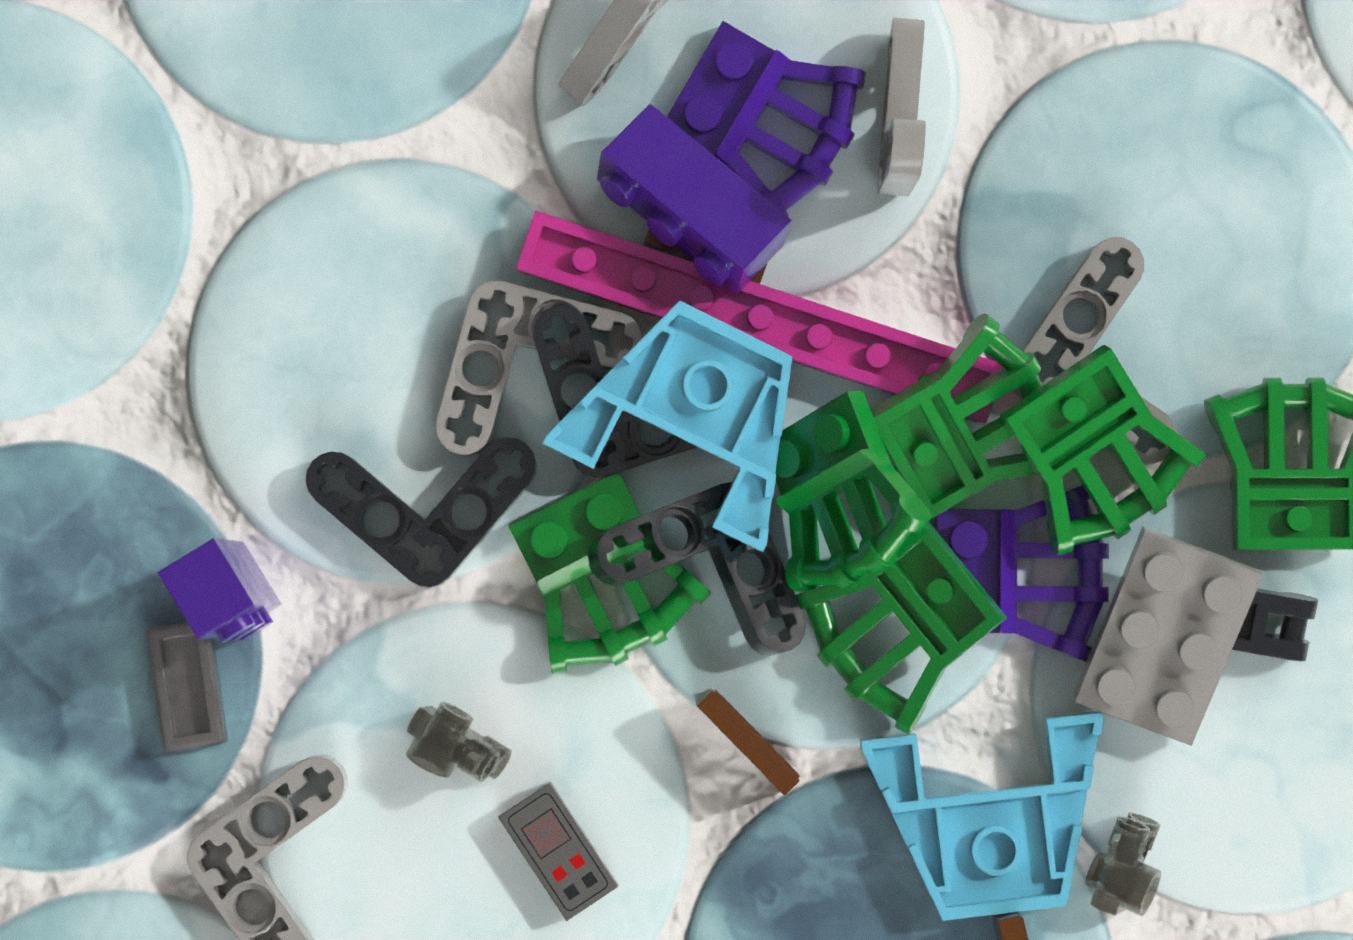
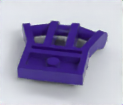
(733, 89)
(990, 548)

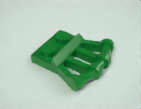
(1074, 420)
(928, 430)
(834, 454)
(1280, 505)
(557, 549)
(935, 603)

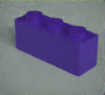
(692, 200)
(221, 591)

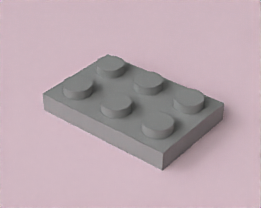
(1167, 635)

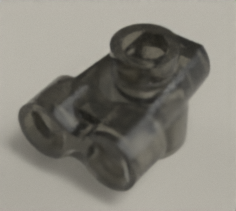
(445, 740)
(1121, 875)

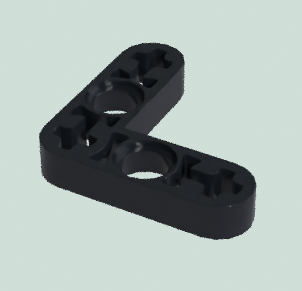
(627, 448)
(438, 525)
(724, 553)

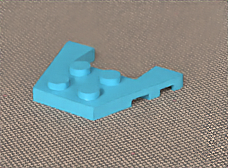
(705, 389)
(996, 845)

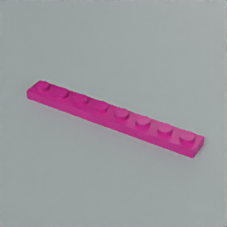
(802, 328)

